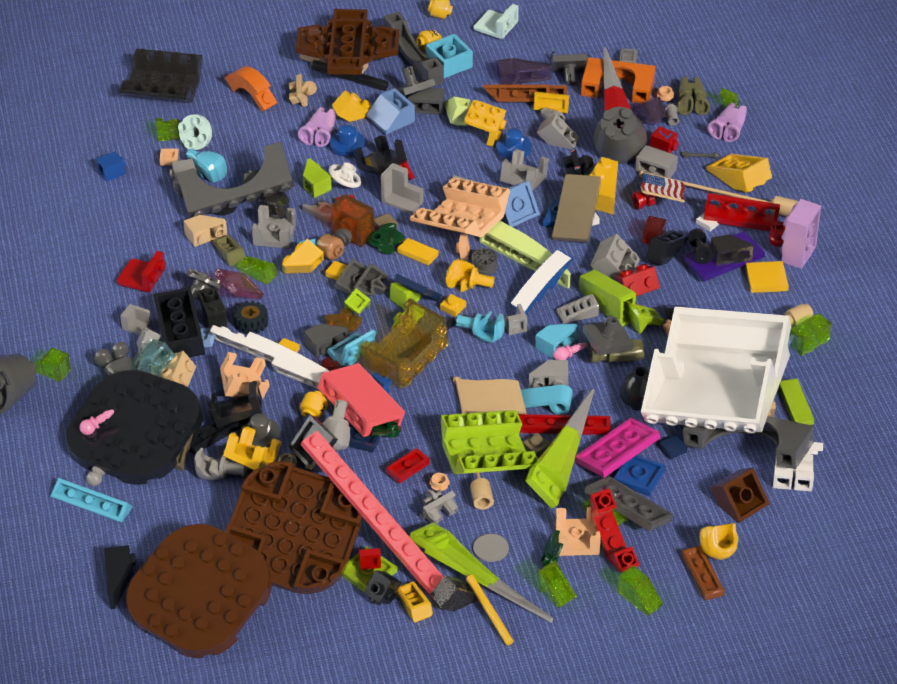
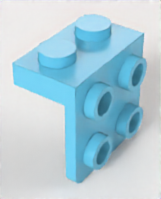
(349, 349)

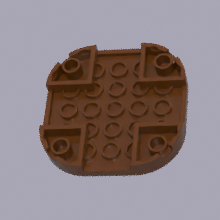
(297, 526)
(199, 590)

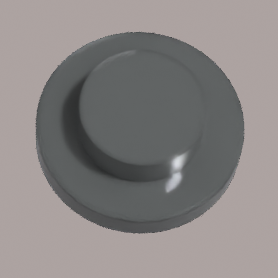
(345, 235)

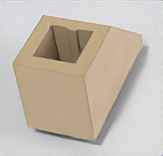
(204, 229)

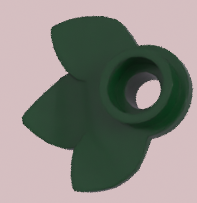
(387, 236)
(388, 429)
(552, 549)

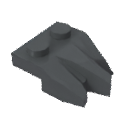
(364, 278)

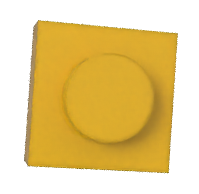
(453, 305)

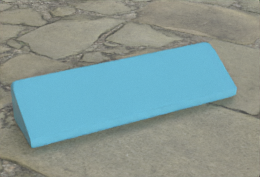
(91, 500)

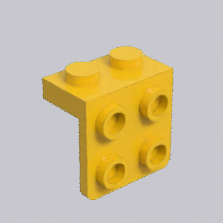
(488, 119)

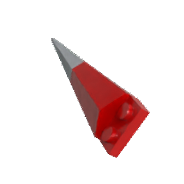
(613, 91)

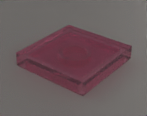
(238, 284)

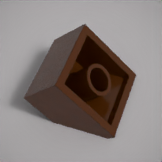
(740, 494)

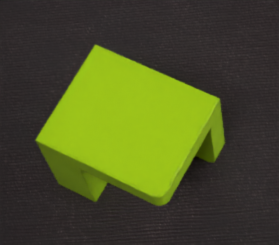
(357, 302)

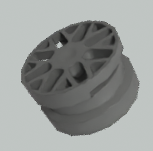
(485, 261)

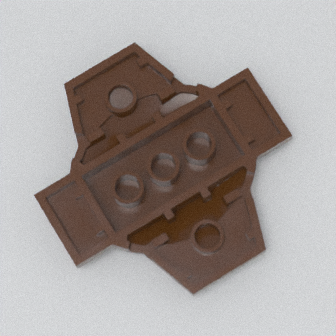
(347, 41)

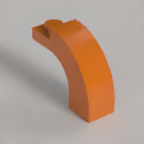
(255, 84)

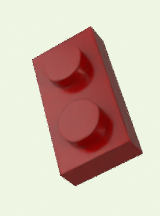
(407, 465)

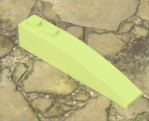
(519, 248)

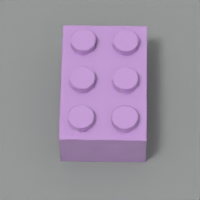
(800, 233)

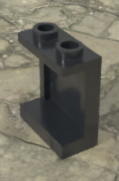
(236, 408)

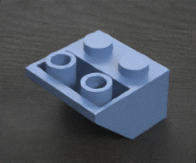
(391, 111)

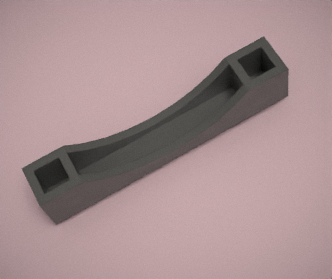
(423, 65)

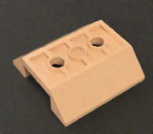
(468, 208)

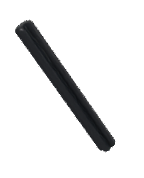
(361, 79)

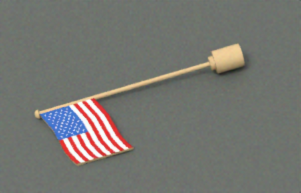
(674, 190)

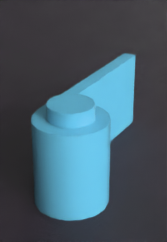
(556, 396)

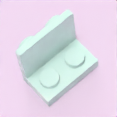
(496, 23)

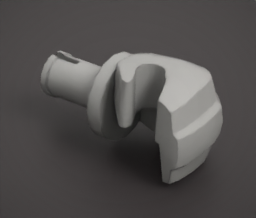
(339, 426)
(215, 469)

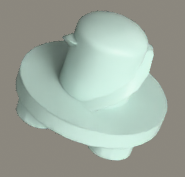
(195, 132)

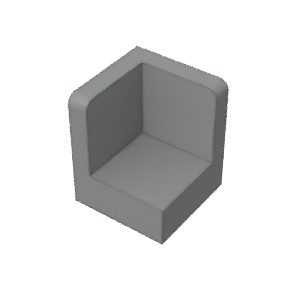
(135, 319)
(516, 323)

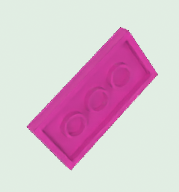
(617, 447)

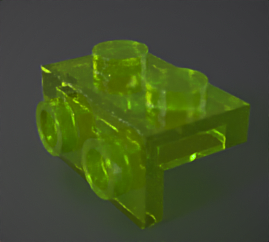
(812, 333)

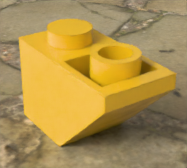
(351, 107)
(303, 259)

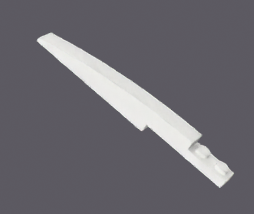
(282, 359)

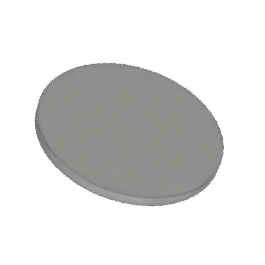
(491, 547)

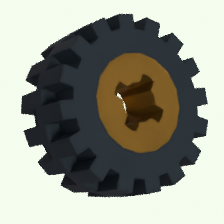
(250, 317)

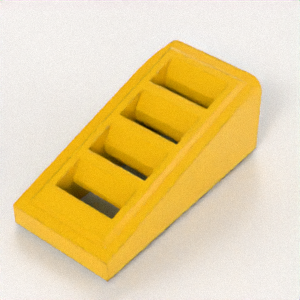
(415, 603)

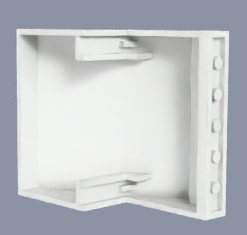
(718, 370)

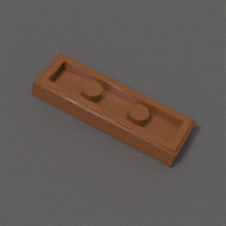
(702, 573)

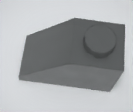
(429, 101)

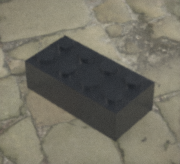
(179, 321)

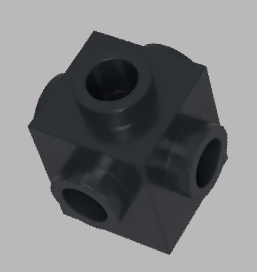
(382, 587)

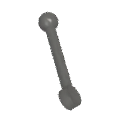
(685, 154)

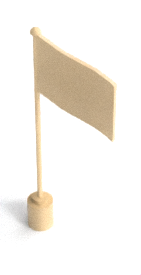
(487, 396)

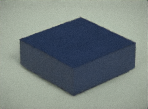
(673, 447)

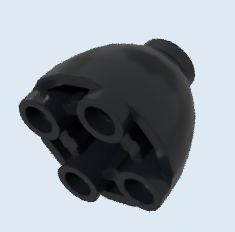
(634, 388)

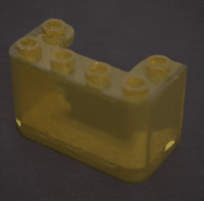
(408, 346)

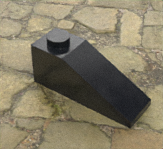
(665, 246)
(118, 571)

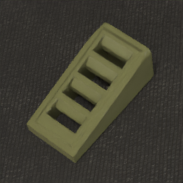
(231, 252)

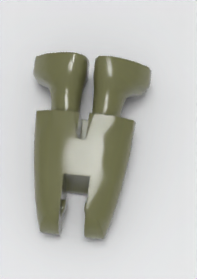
(692, 94)
(633, 355)

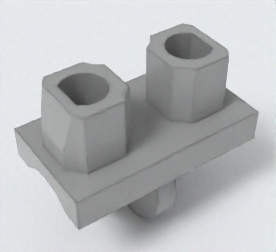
(435, 502)

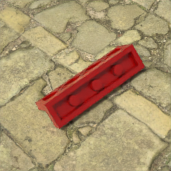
(741, 215)

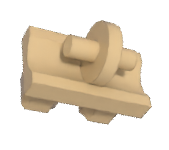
(301, 90)

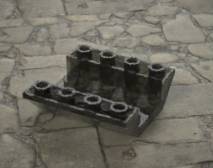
(163, 75)

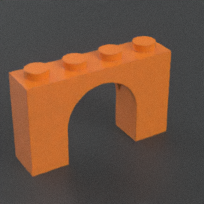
(639, 75)

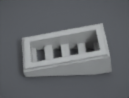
(628, 55)
(588, 305)

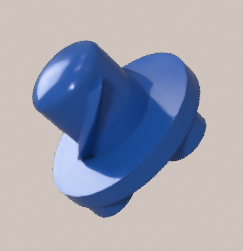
(346, 140)
(511, 141)

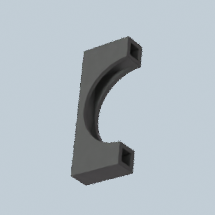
(791, 437)

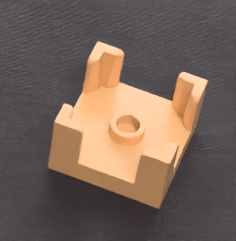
(237, 378)
(577, 535)

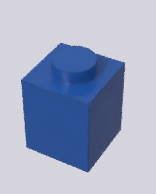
(111, 166)

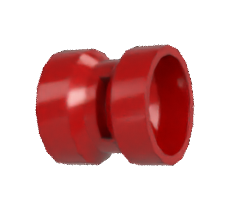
(642, 199)
(776, 234)

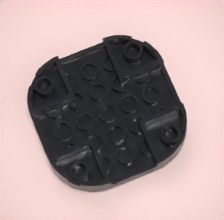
(145, 431)

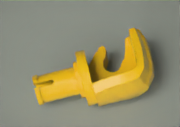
(466, 276)

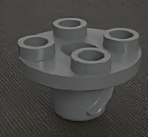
(202, 282)
(265, 430)

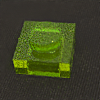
(728, 97)

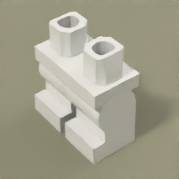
(803, 472)

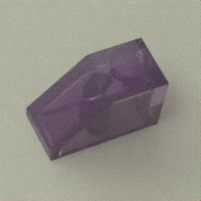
(650, 111)

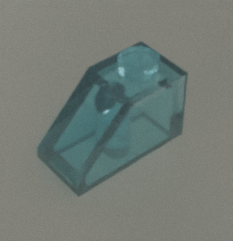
(155, 357)

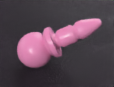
(563, 353)
(89, 425)

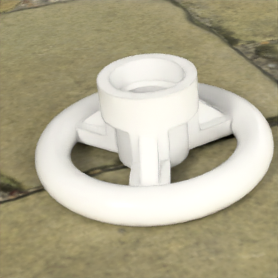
(346, 172)

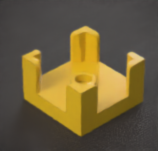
(248, 454)

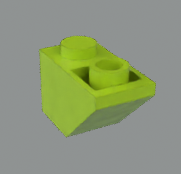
(315, 179)

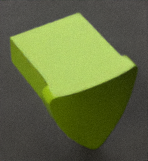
(400, 294)

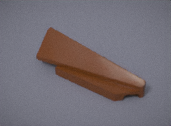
(521, 92)

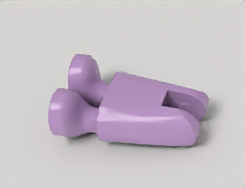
(728, 122)
(318, 128)

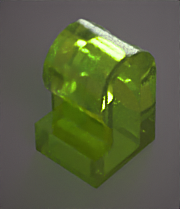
(167, 129)

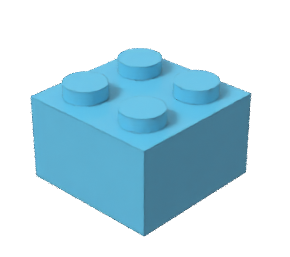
(451, 53)

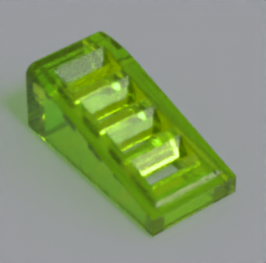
(259, 269)

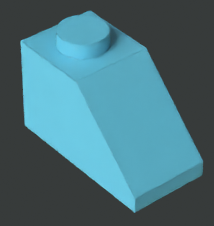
(555, 336)

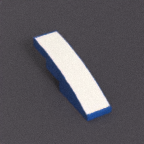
(542, 279)

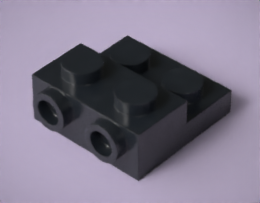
(310, 426)

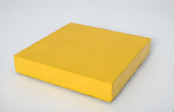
(766, 276)

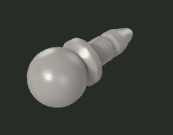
(95, 476)

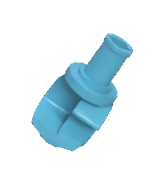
(208, 164)
(483, 326)

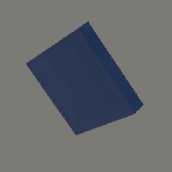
(417, 287)

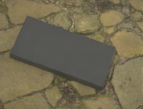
(632, 504)

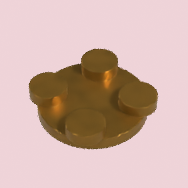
(344, 319)

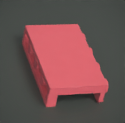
(366, 399)

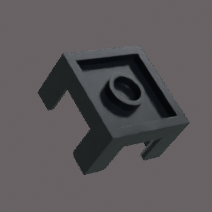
(383, 158)

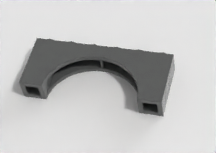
(271, 178)

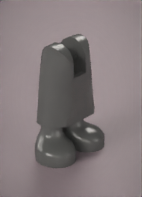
(119, 355)

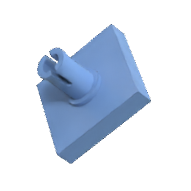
(520, 204)

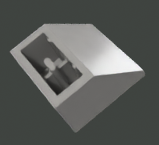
(613, 257)

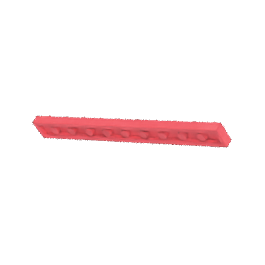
(372, 511)

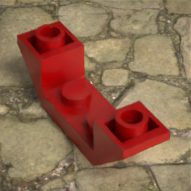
(615, 549)

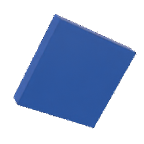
(640, 474)

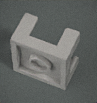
(518, 172)
(274, 231)

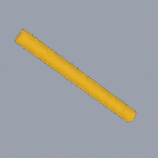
(489, 610)

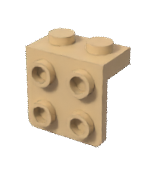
(179, 369)

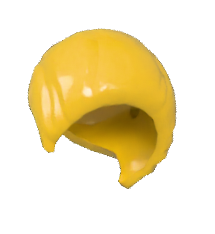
(719, 541)

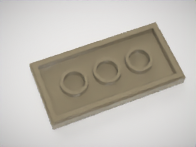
(576, 208)

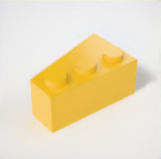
(608, 171)

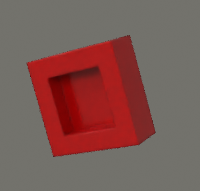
(370, 558)

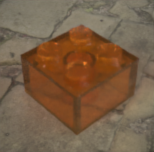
(353, 216)

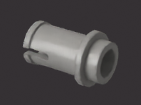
(671, 112)

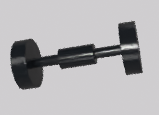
(703, 253)

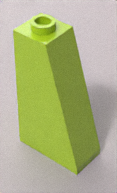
(610, 295)

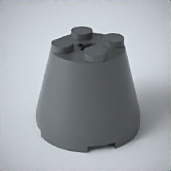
(620, 143)
(16, 379)

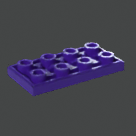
(711, 270)

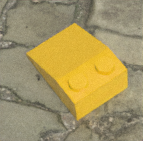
(741, 171)

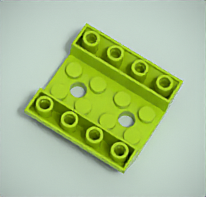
(486, 440)

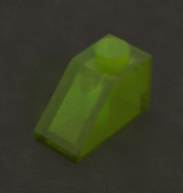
(53, 364)
(639, 590)

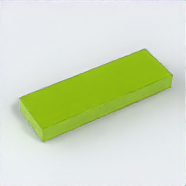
(796, 401)

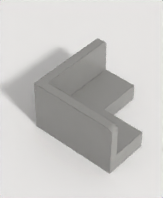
(397, 190)

